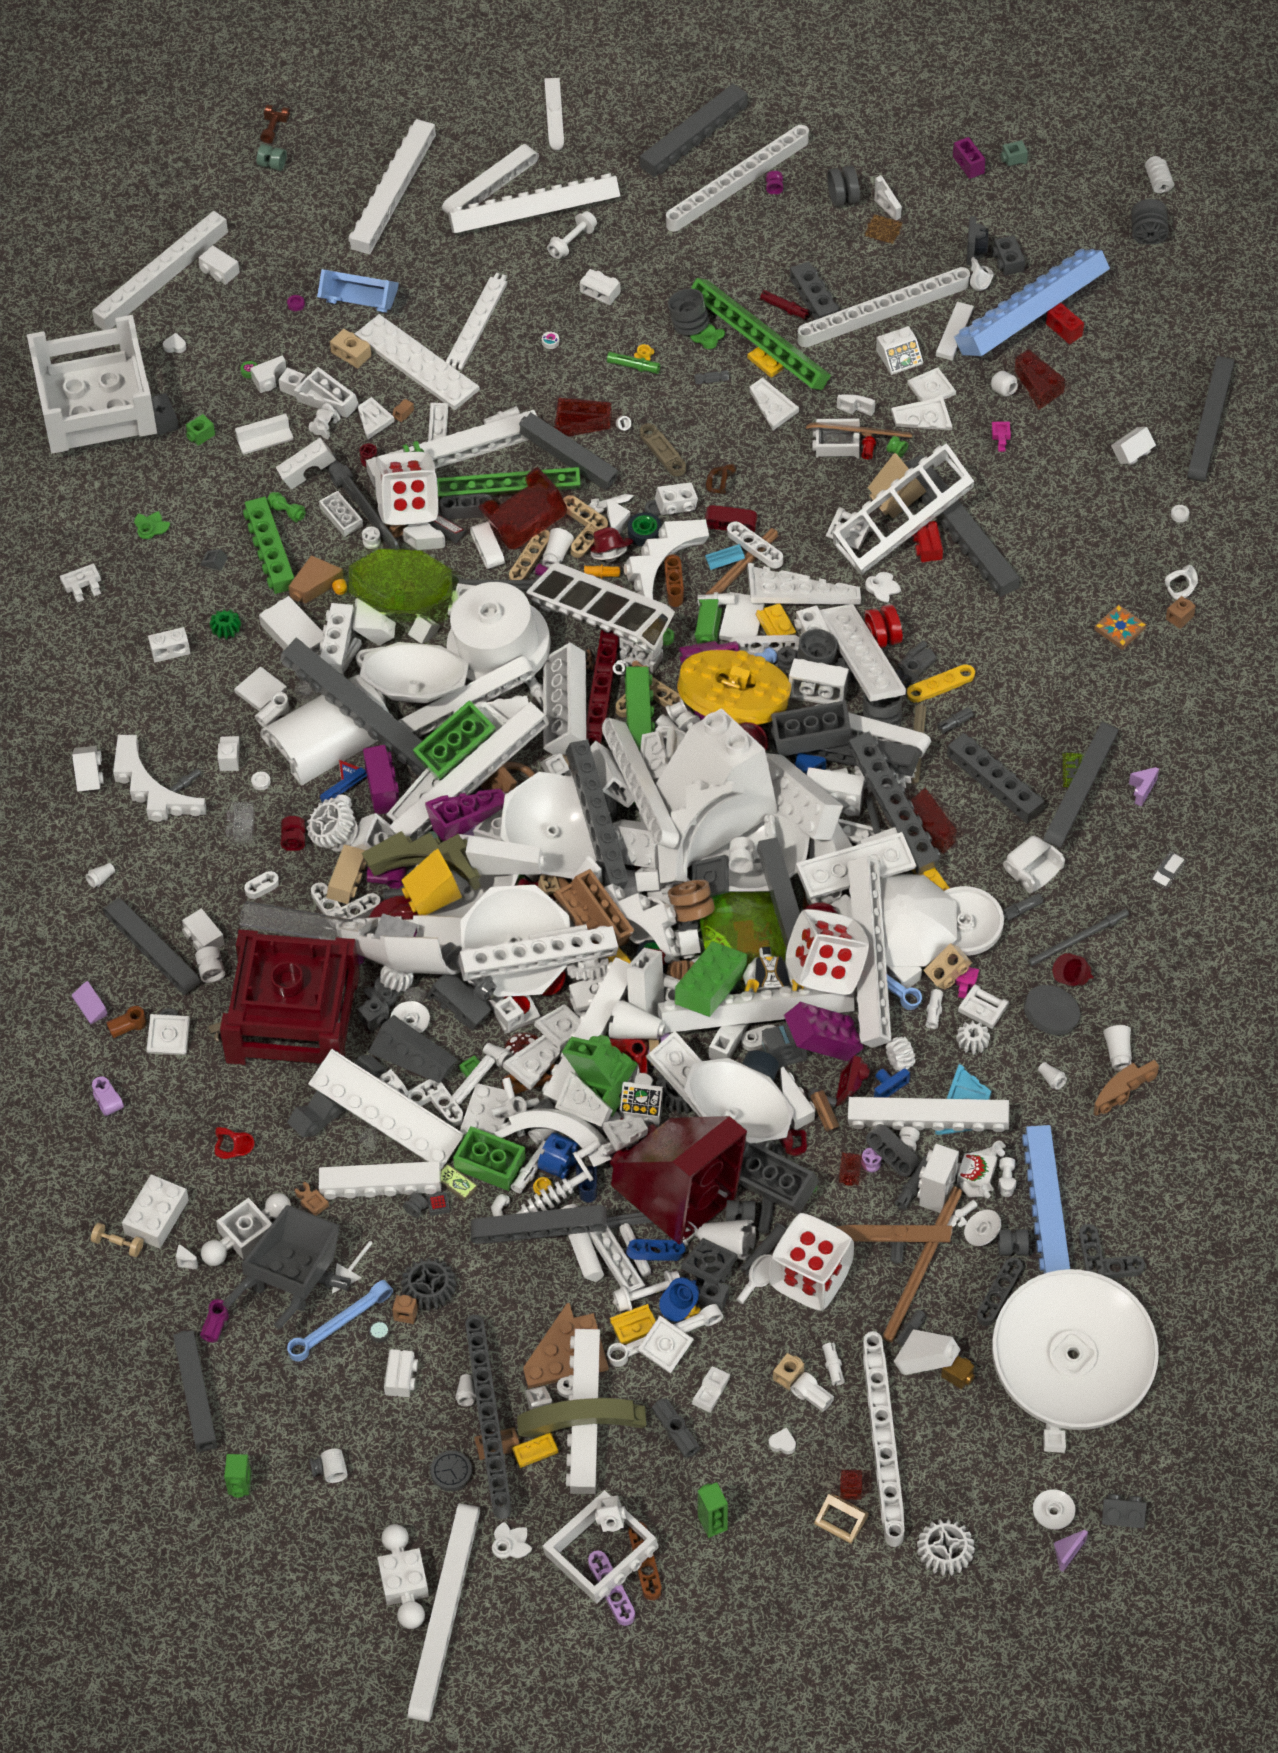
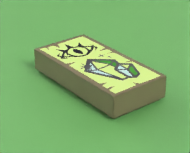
(457, 1182)

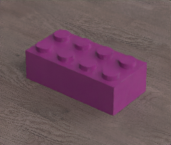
(823, 1031)

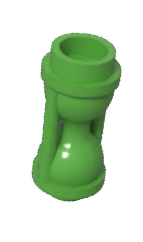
(279, 502)

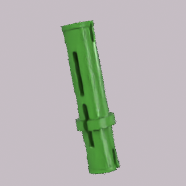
(627, 361)

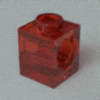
(852, 1162)
(851, 1484)

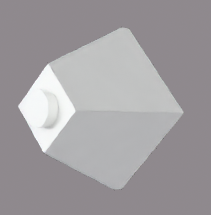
(822, 847)

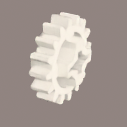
(588, 968)

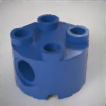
(558, 1155)

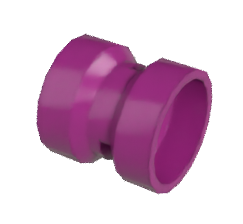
(774, 182)

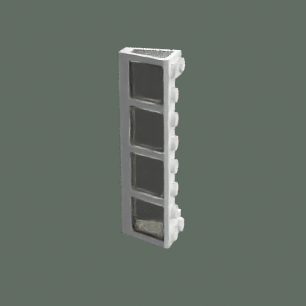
(602, 605)

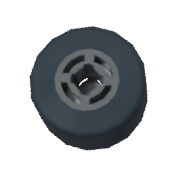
(762, 1062)

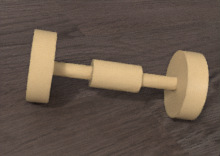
(135, 1246)

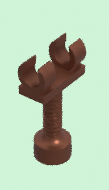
(268, 135)

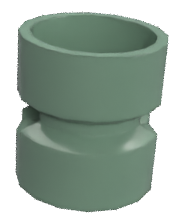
(271, 157)

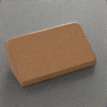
(824, 1110)
(508, 1437)

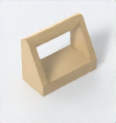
(846, 1507)

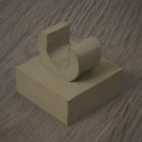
(215, 1028)

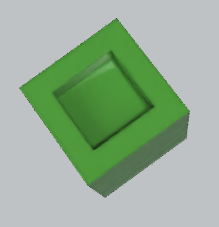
(200, 429)

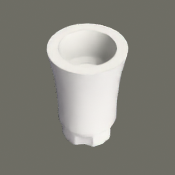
(557, 546)
(1119, 1046)

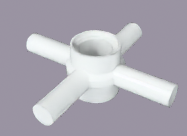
(512, 1105)

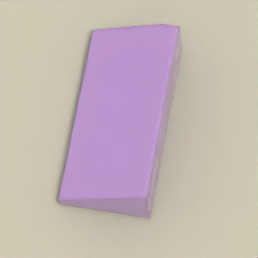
(89, 1003)

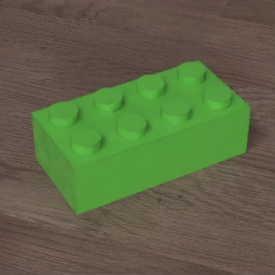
(454, 740)
(710, 979)

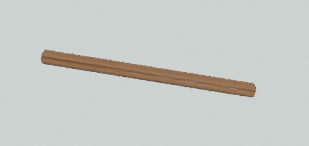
(920, 1268)

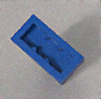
(889, 1084)

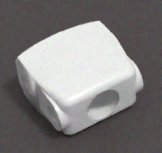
(1034, 863)

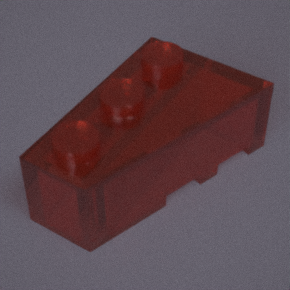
(1039, 378)
(582, 416)
(934, 821)

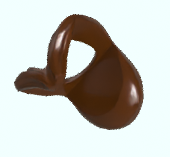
(724, 471)

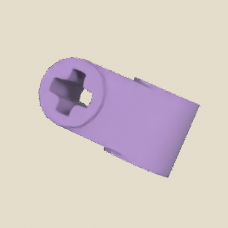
(106, 1097)

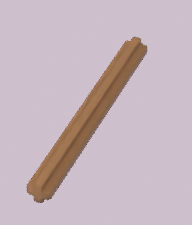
(741, 565)

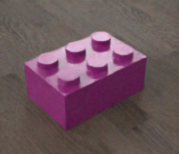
(381, 778)

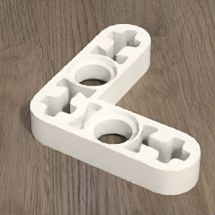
(339, 911)
(435, 1097)

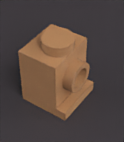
(406, 1305)

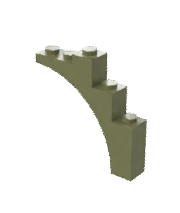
(402, 851)

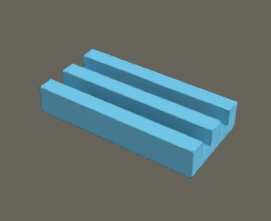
(725, 556)

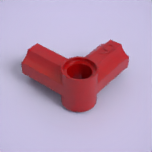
(627, 1047)

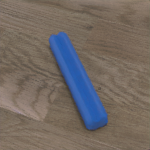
(344, 784)

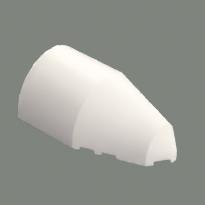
(406, 953)

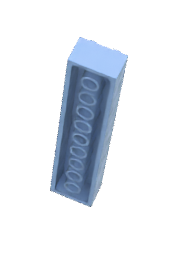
(1031, 302)

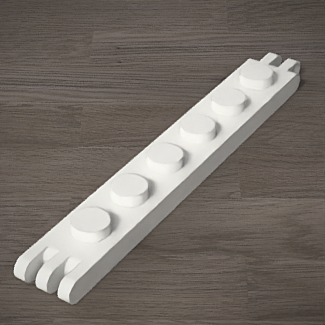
(477, 321)

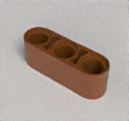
(674, 580)

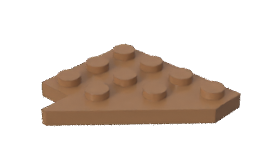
(552, 1355)

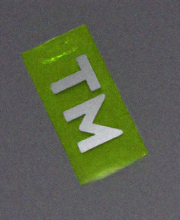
(1070, 765)

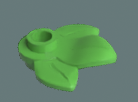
(708, 337)
(152, 524)

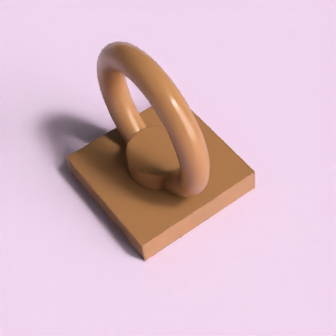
(502, 778)

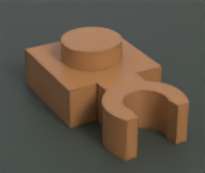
(312, 1201)

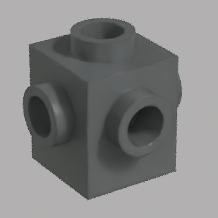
(373, 1013)

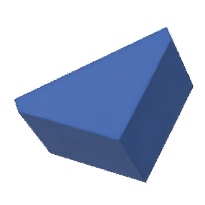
(804, 761)

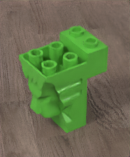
(600, 1067)

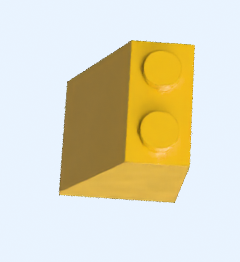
(430, 885)

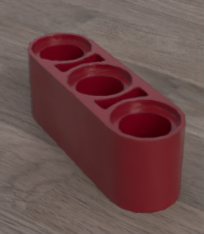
(720, 517)

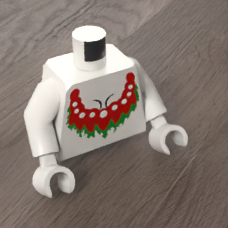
(978, 1170)

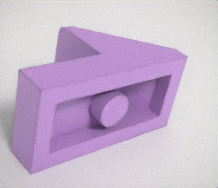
(1144, 782)

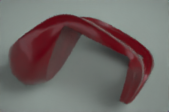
(787, 1142)

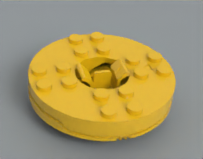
(736, 682)

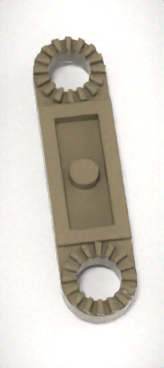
(662, 449)

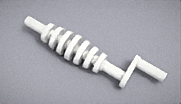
(561, 1189)

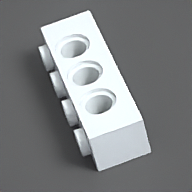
(337, 635)

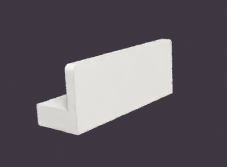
(263, 434)

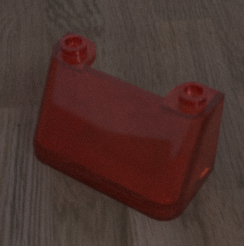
(526, 511)

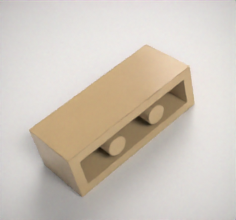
(346, 874)

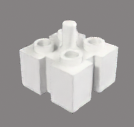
(631, 652)

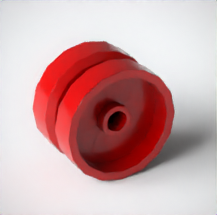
(884, 625)

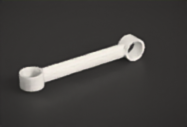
(708, 1316)

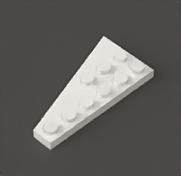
(795, 588)

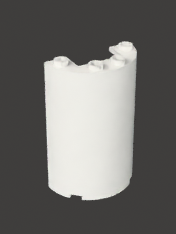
(319, 735)

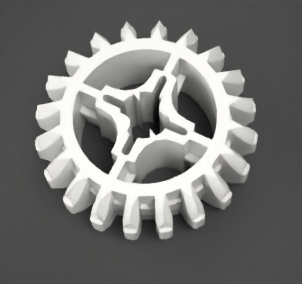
(330, 823)
(961, 1541)

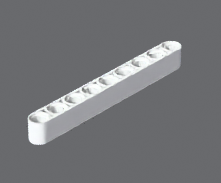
(480, 690)

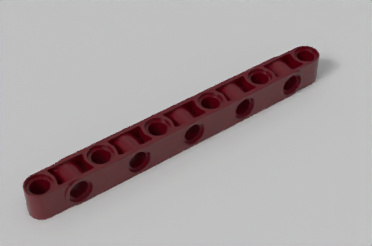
(600, 694)

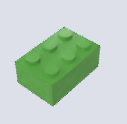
(489, 1158)

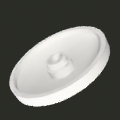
(978, 919)

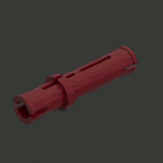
(790, 307)

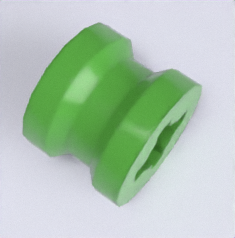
(897, 446)

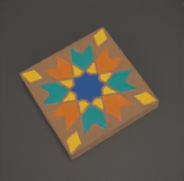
(1120, 627)

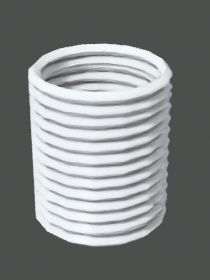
(333, 1465)

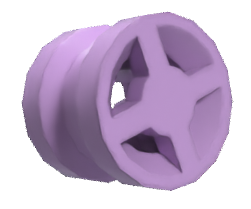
(870, 1154)

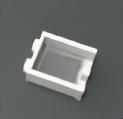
(835, 441)

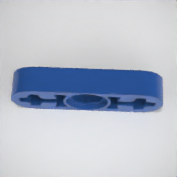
(644, 1250)

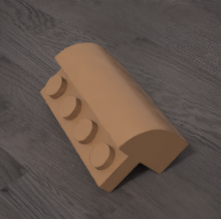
(591, 905)

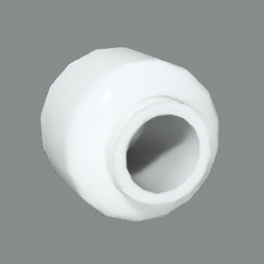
(1004, 383)

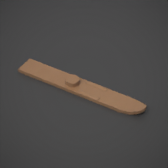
(864, 430)
(898, 1233)

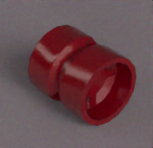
(292, 833)

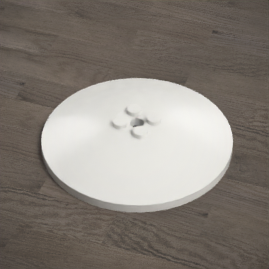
(1084, 1315)

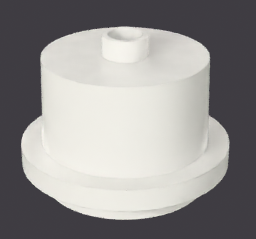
(495, 627)

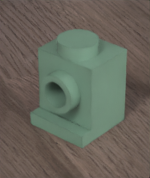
(1014, 153)

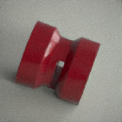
(367, 452)

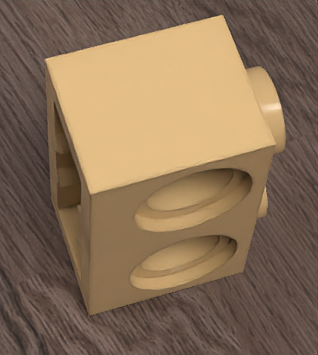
(945, 963)

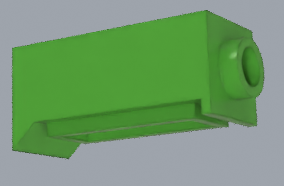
(708, 621)

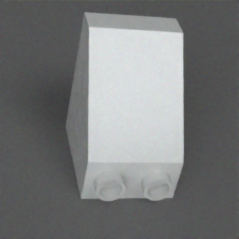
(718, 753)

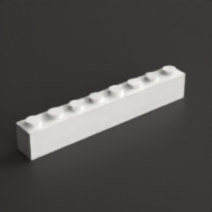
(593, 1022)
(929, 1113)
(585, 1386)

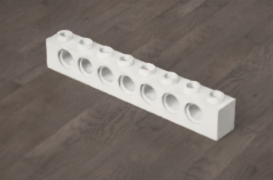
(530, 960)

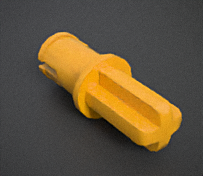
(602, 571)

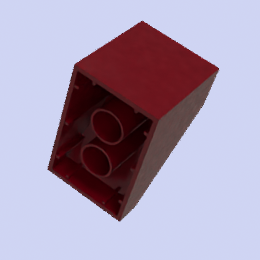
(682, 1170)

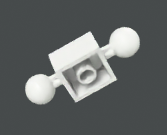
(242, 1228)
(403, 1576)

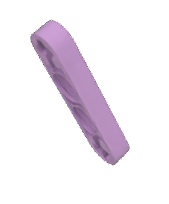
(614, 1606)

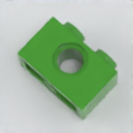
(237, 1475)

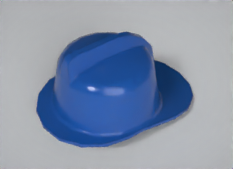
(679, 1299)

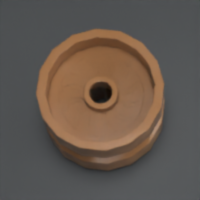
(691, 900)

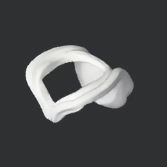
(980, 279)
(1190, 576)

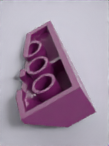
(461, 813)

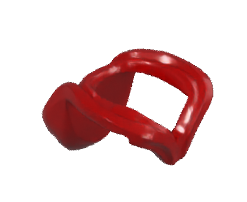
(242, 1143)

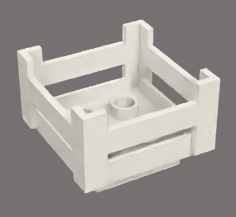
(95, 395)

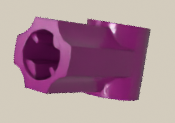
(391, 877)
(214, 1322)

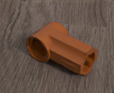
(127, 1022)

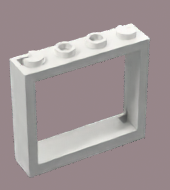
(618, 1575)

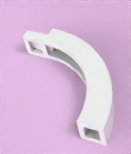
(559, 1120)

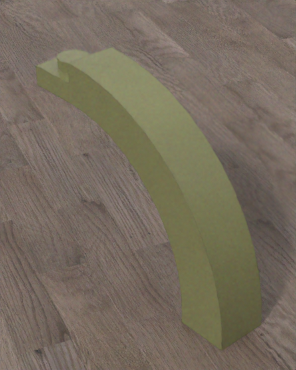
(580, 1412)

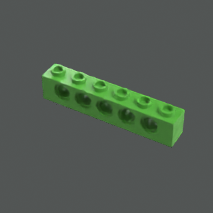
(269, 544)

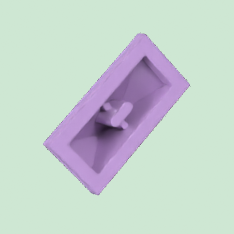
(1068, 1548)

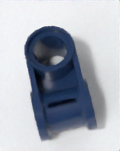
(588, 1196)

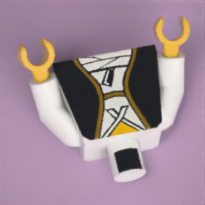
(768, 973)

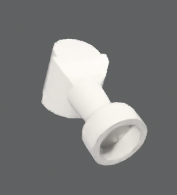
(1007, 1183)

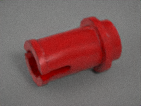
(868, 447)

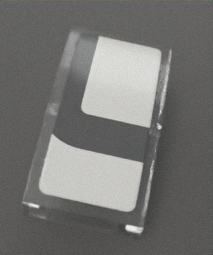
(1168, 870)

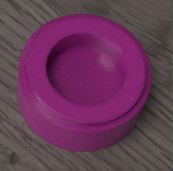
(295, 303)

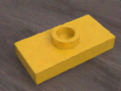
(535, 1450)

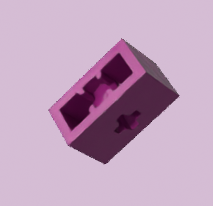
(969, 158)

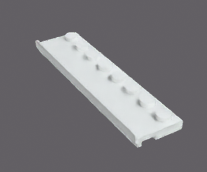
(386, 1109)

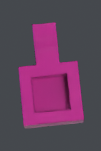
(1001, 432)
(967, 981)

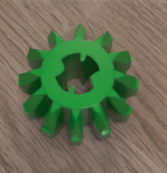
(225, 624)

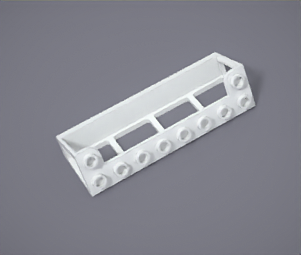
(915, 522)

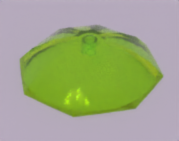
(400, 581)
(744, 924)

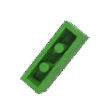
(712, 1509)

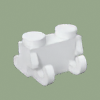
(320, 423)

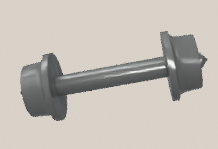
(484, 988)

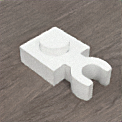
(1054, 1439)

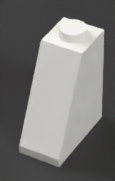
(926, 1352)

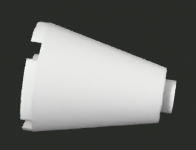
(634, 1023)
(732, 1235)

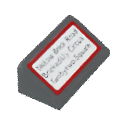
(448, 528)

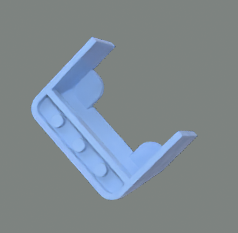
(357, 290)

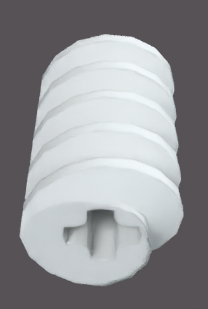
(1159, 174)

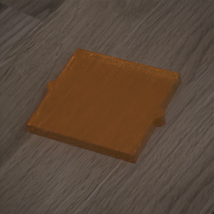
(883, 229)

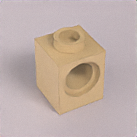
(786, 1378)

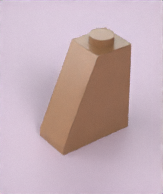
(314, 580)

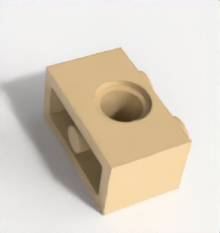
(350, 348)

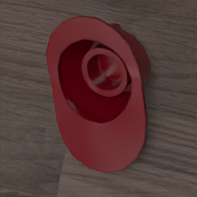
(608, 539)
(1071, 970)

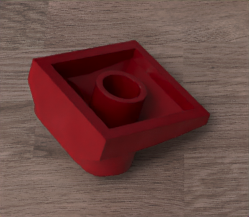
(851, 1079)

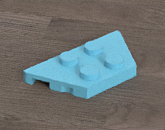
(965, 1087)

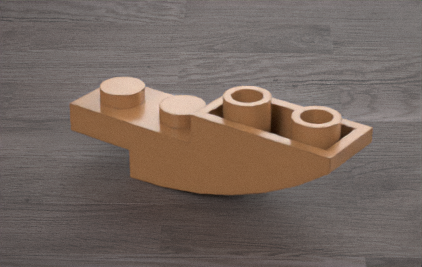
(1119, 1087)

